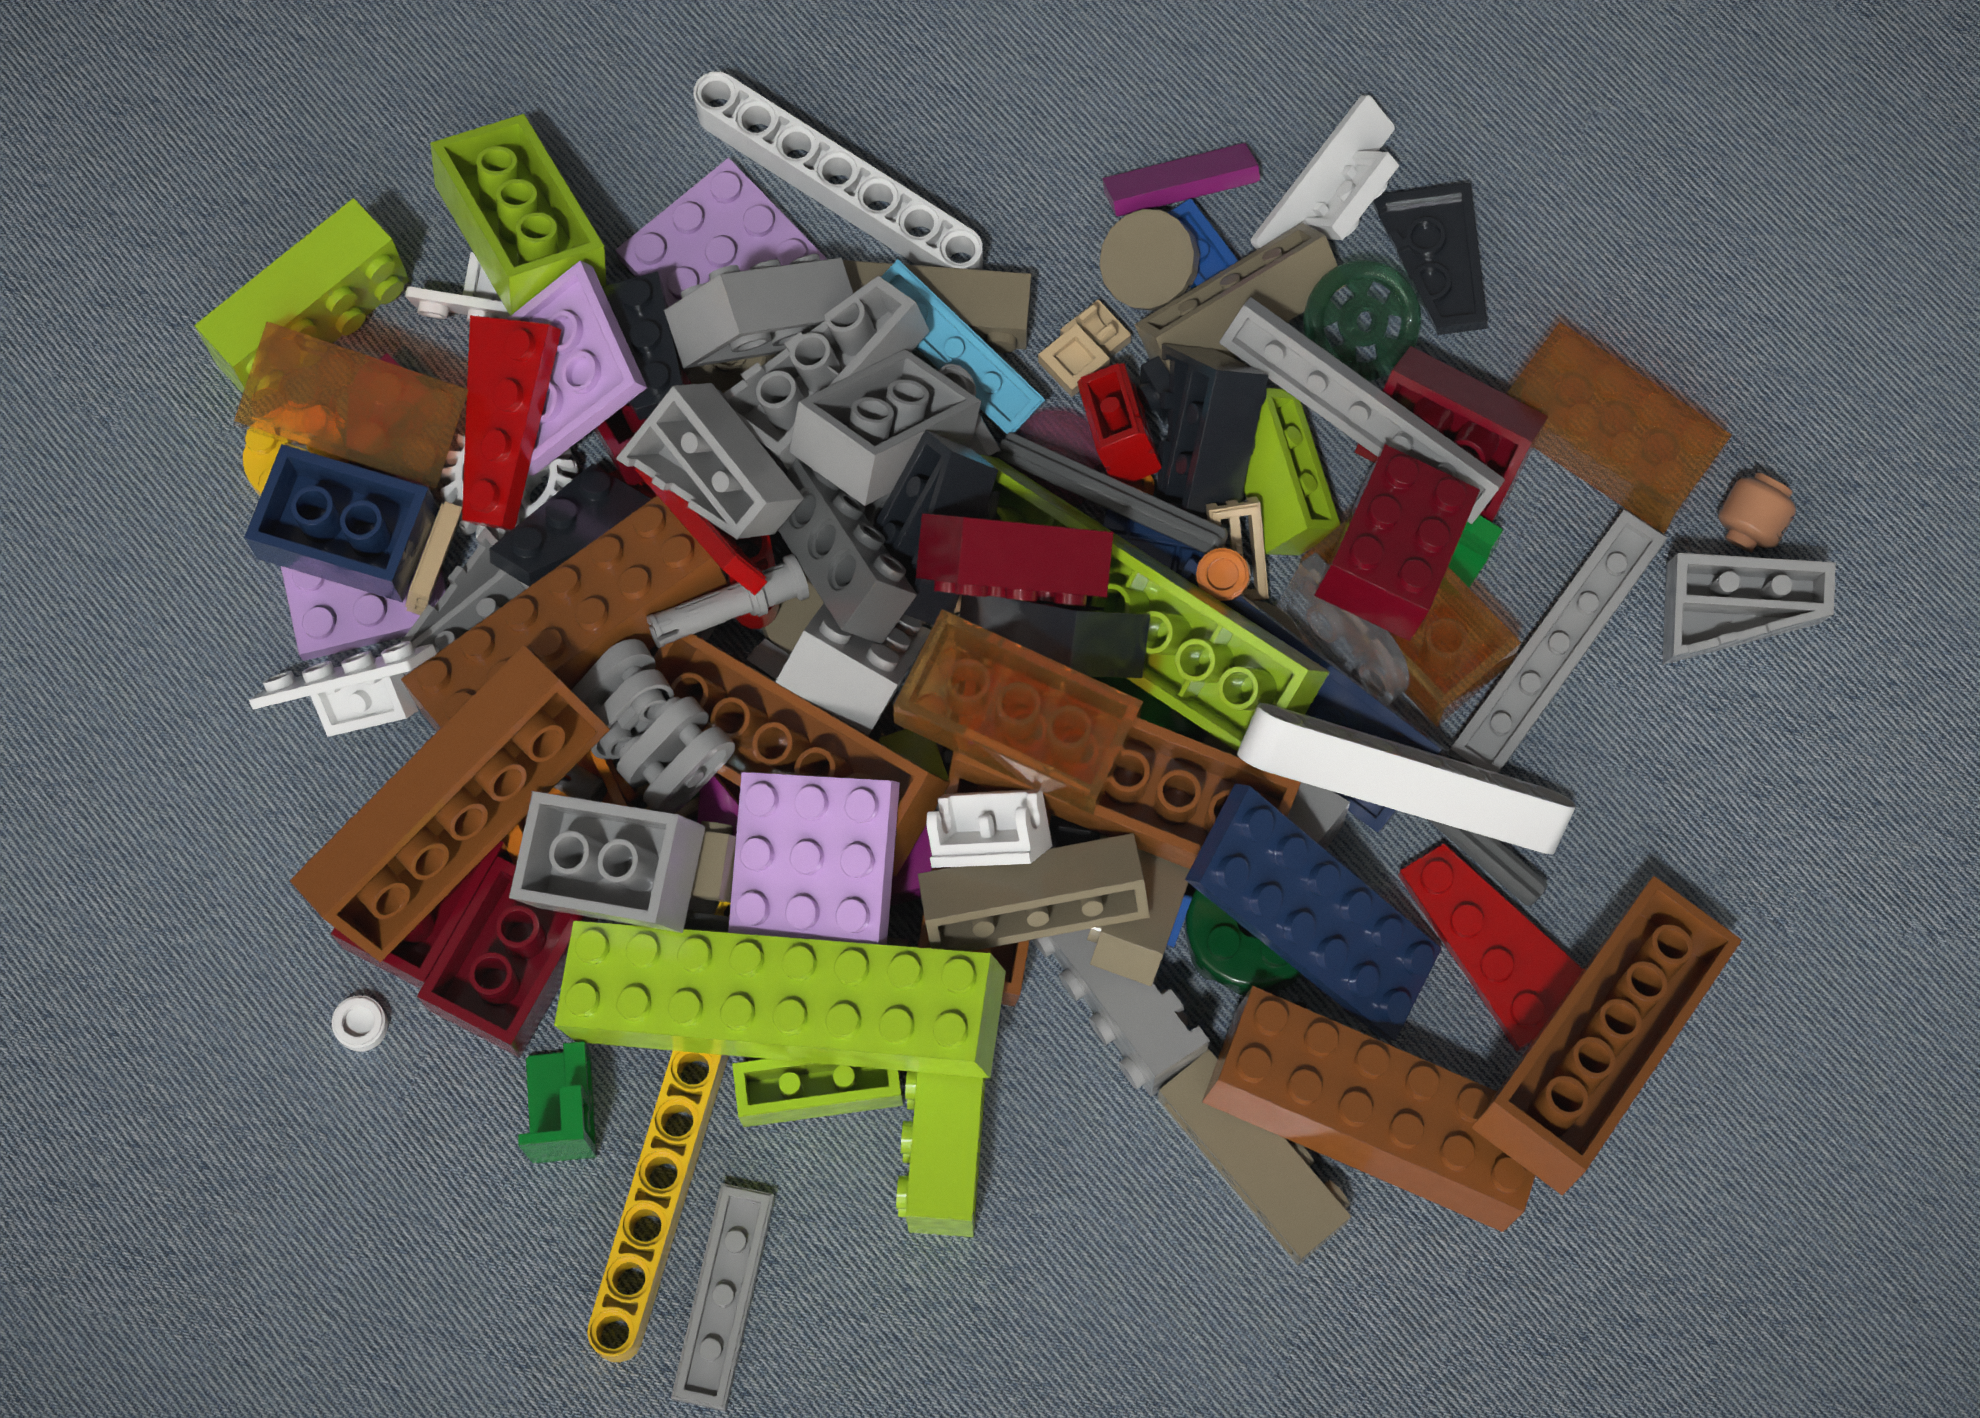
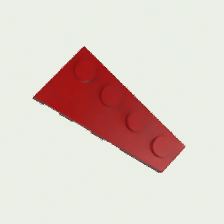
(504, 406)
(1496, 946)

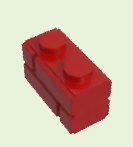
(1119, 424)

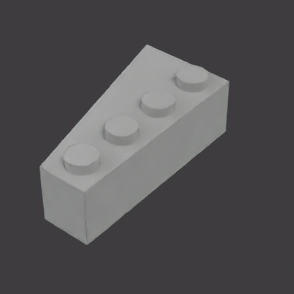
(854, 336)
(1137, 1017)

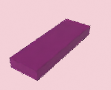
(1181, 179)

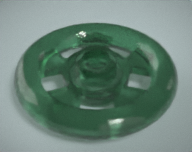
(1358, 277)

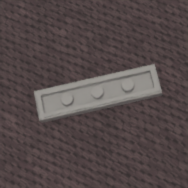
(723, 1297)

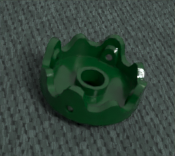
(1229, 956)

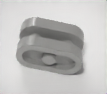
(623, 694)
(674, 755)

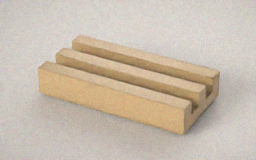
(1232, 511)
(433, 558)

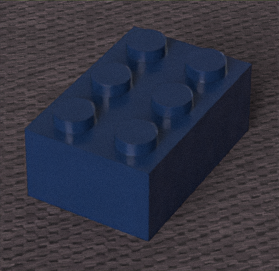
(341, 523)

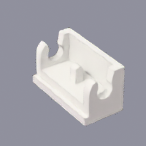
(988, 828)

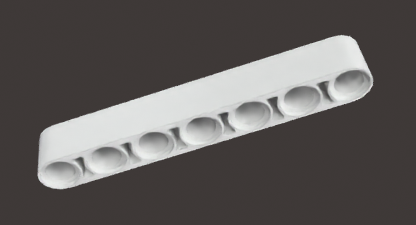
(827, 160)
(1405, 778)

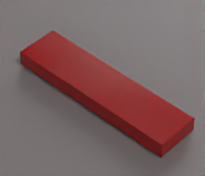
(712, 539)

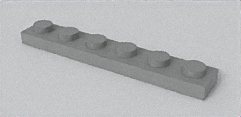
(1348, 398)
(1558, 644)

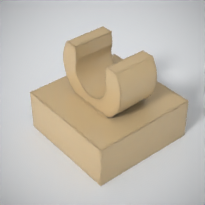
(1101, 328)
(1072, 357)

